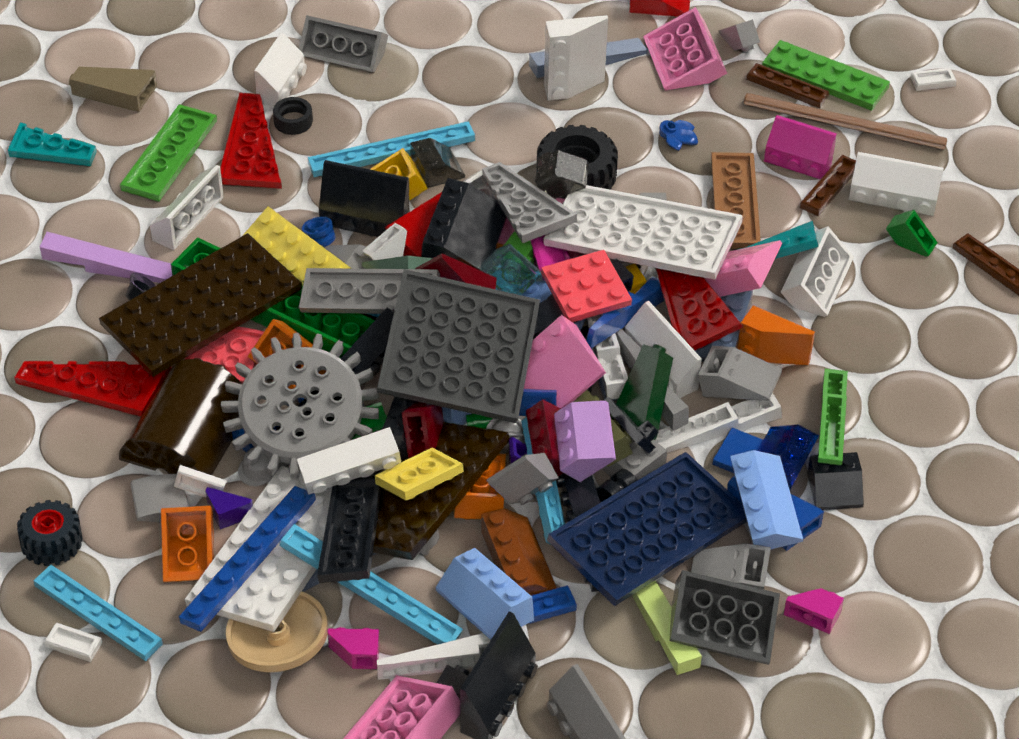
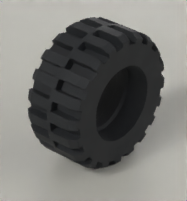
(589, 145)

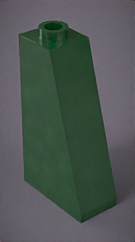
(647, 386)

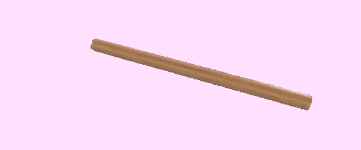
(845, 121)

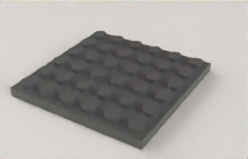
(459, 346)

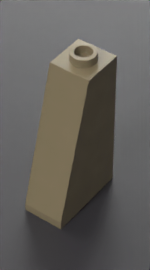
(114, 86)

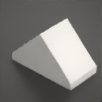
(388, 244)

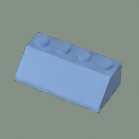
(766, 499)
(484, 592)

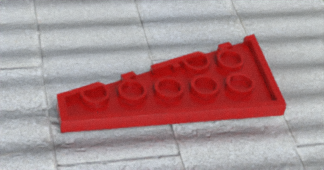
(249, 149)
(696, 309)
(101, 383)

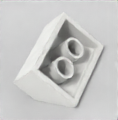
(279, 71)

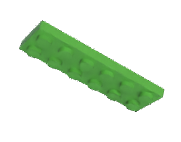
(836, 77)
(168, 153)

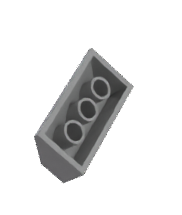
(342, 43)
(580, 708)

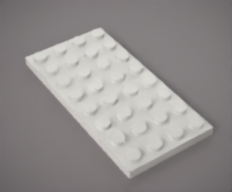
(648, 231)
(281, 576)

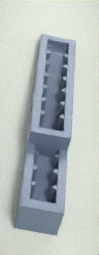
(615, 52)

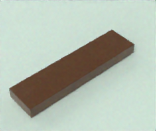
(787, 85)
(829, 186)
(988, 261)

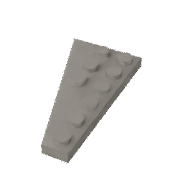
(525, 205)

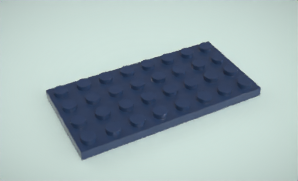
(648, 528)

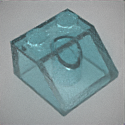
(511, 269)

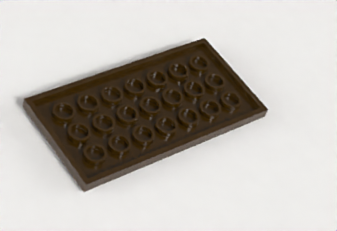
(200, 304)
(410, 523)

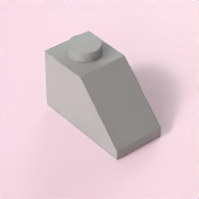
(741, 36)

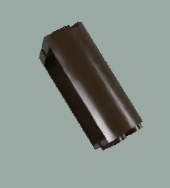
(184, 421)

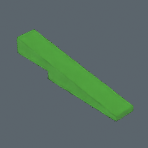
(832, 416)

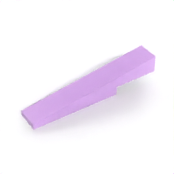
(102, 259)

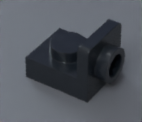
(454, 677)

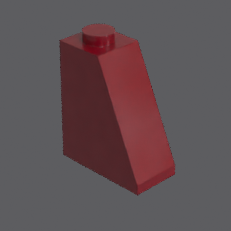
(422, 427)

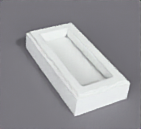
(933, 79)
(197, 481)
(73, 642)

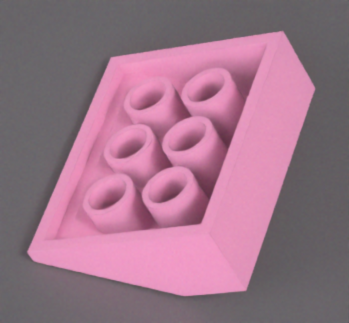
(685, 52)
(745, 269)
(562, 362)
(409, 711)

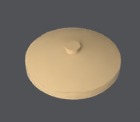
(289, 646)

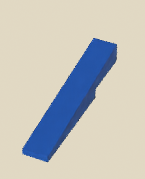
(617, 319)

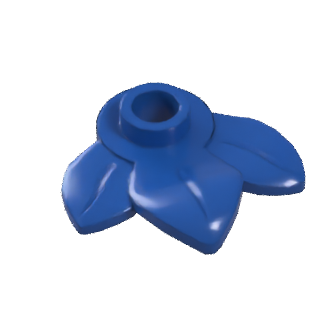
(678, 133)

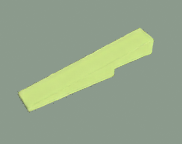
(657, 615)

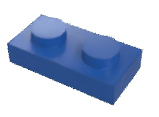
(553, 603)

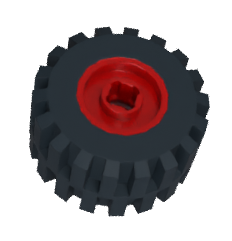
(49, 532)

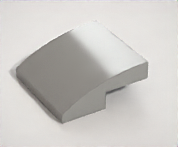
(154, 493)

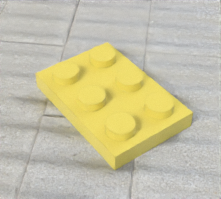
(419, 474)

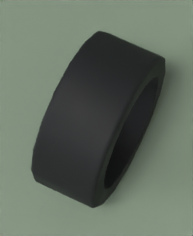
(290, 105)

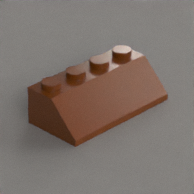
(516, 550)

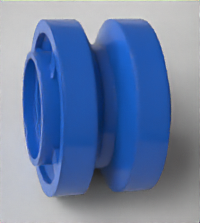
(320, 230)

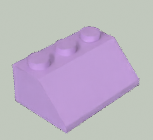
(584, 438)

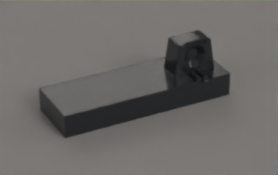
(641, 435)

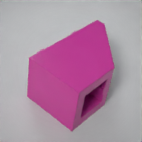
(355, 646)

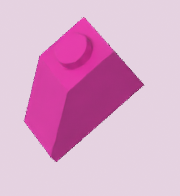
(815, 608)

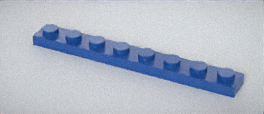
(246, 559)

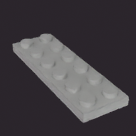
(352, 290)

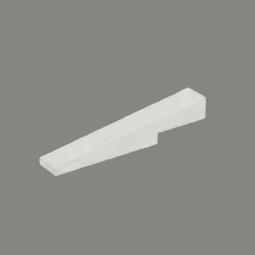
(609, 357)
(719, 422)
(435, 658)

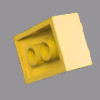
(402, 164)

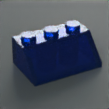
(793, 446)

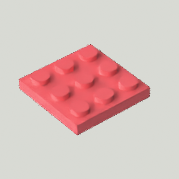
(586, 286)
(231, 349)

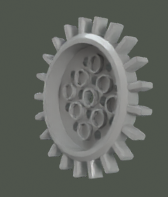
(319, 433)

